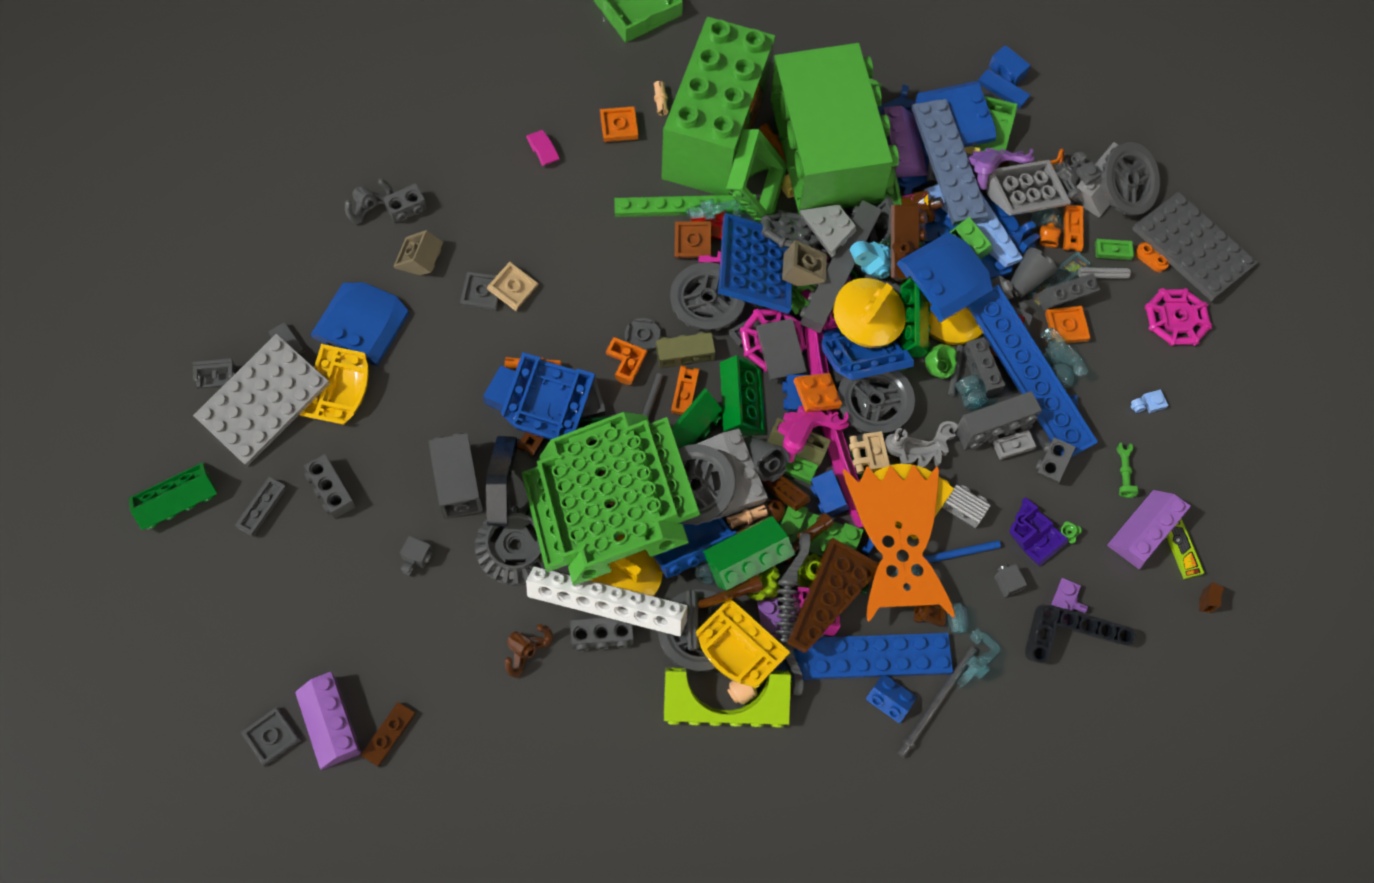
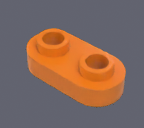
(1151, 257)

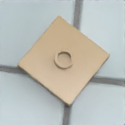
(512, 286)

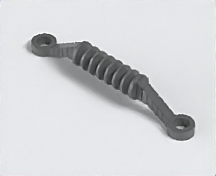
(788, 581)

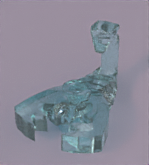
(709, 209)
(1062, 353)
(978, 666)

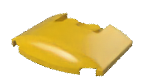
(348, 381)
(740, 645)

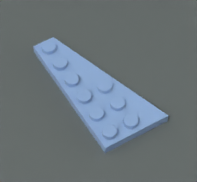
(1003, 247)

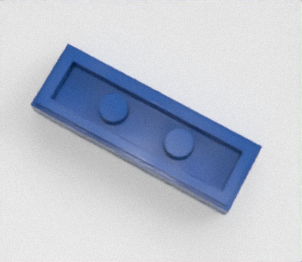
(1003, 88)

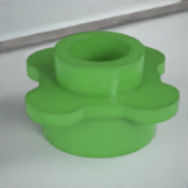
(1067, 526)

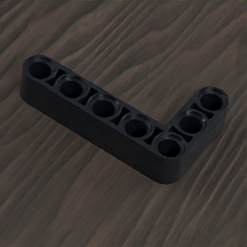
(498, 480)
(1074, 624)

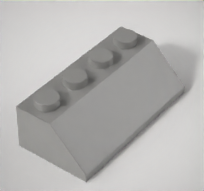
(1092, 195)

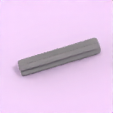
(1105, 272)

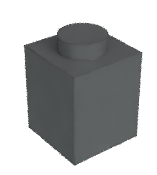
(1010, 580)

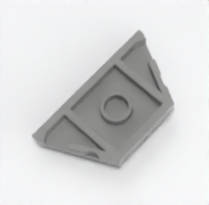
(830, 226)

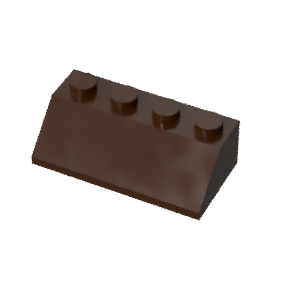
(910, 224)

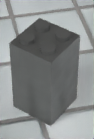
(455, 475)

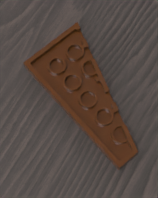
(835, 585)

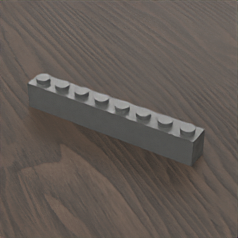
(838, 269)

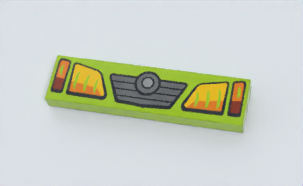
(1184, 552)

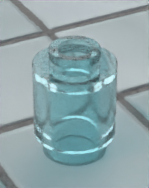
(960, 622)

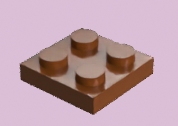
(692, 239)

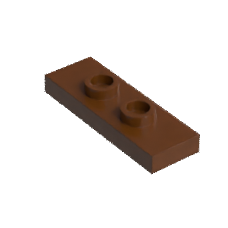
(787, 492)
(388, 734)

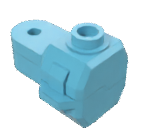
(873, 258)

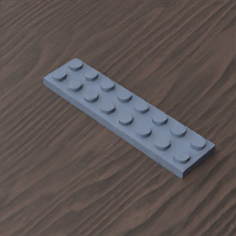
(949, 161)

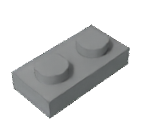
(1014, 444)

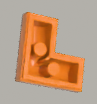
(630, 357)

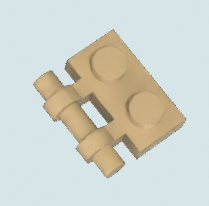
(875, 452)

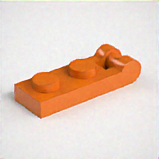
(1073, 228)
(684, 390)

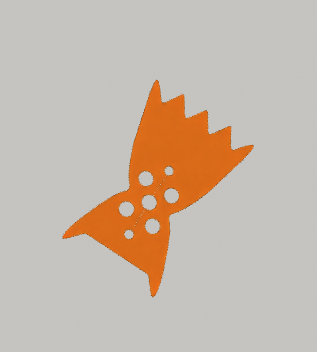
(912, 504)

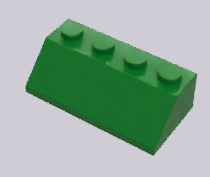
(917, 327)
(742, 396)
(697, 420)
(172, 496)
(748, 553)

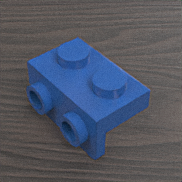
(891, 698)

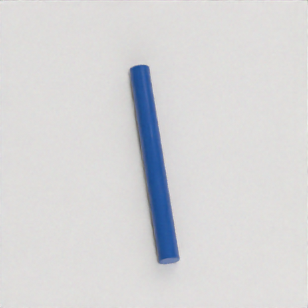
(963, 551)

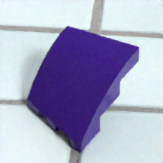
(1036, 533)

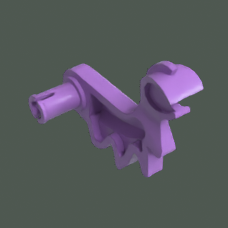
(987, 161)

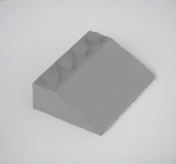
(1026, 188)
(749, 489)

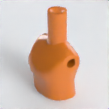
(1049, 235)

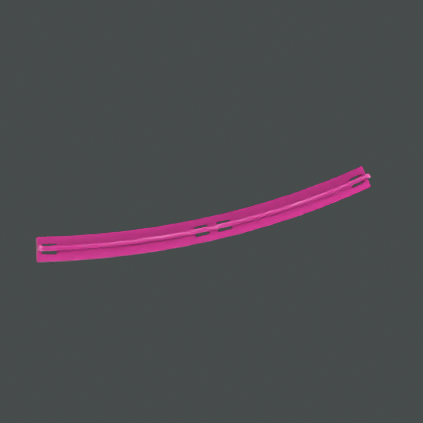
(837, 449)

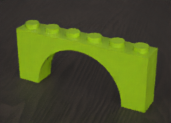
(769, 707)

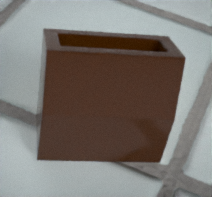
(1210, 598)

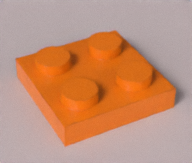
(619, 124)
(1069, 323)
(817, 392)

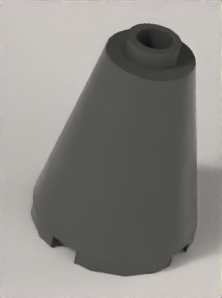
(1031, 272)
(767, 458)

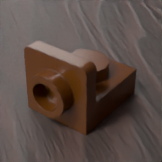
(930, 613)

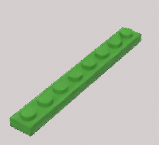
(665, 205)

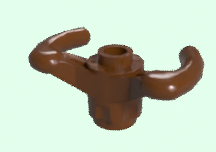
(525, 648)

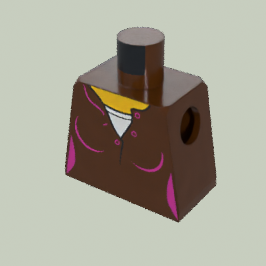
(924, 201)

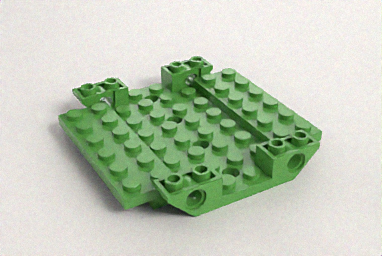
(640, 476)

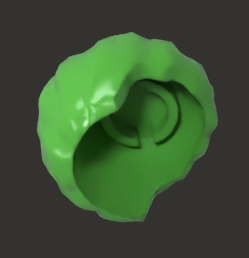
(941, 361)

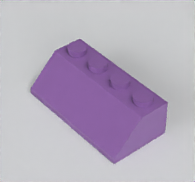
(906, 138)
(1148, 527)
(327, 720)

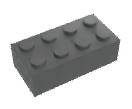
(998, 420)

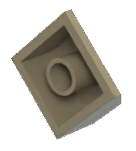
(419, 253)
(804, 265)

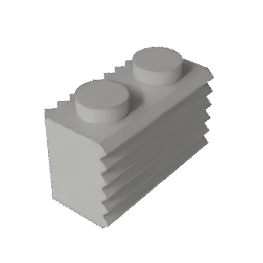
(966, 505)

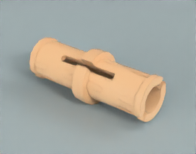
(661, 98)
(747, 516)

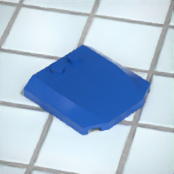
(968, 111)
(947, 275)
(361, 320)
(859, 361)
(546, 397)

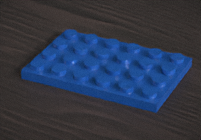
(752, 265)

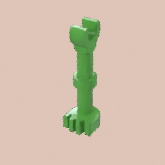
(1127, 489)

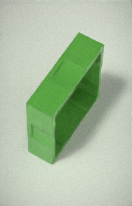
(638, 17)

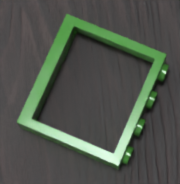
(753, 142)

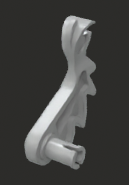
(918, 450)

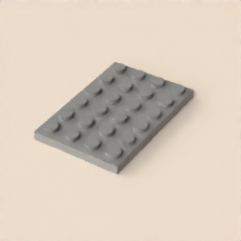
(261, 399)

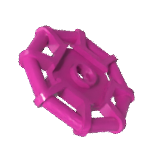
(1172, 323)
(746, 331)

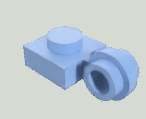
(1152, 401)

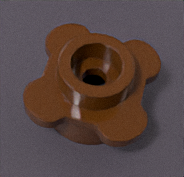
(897, 248)

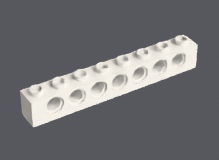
(607, 601)

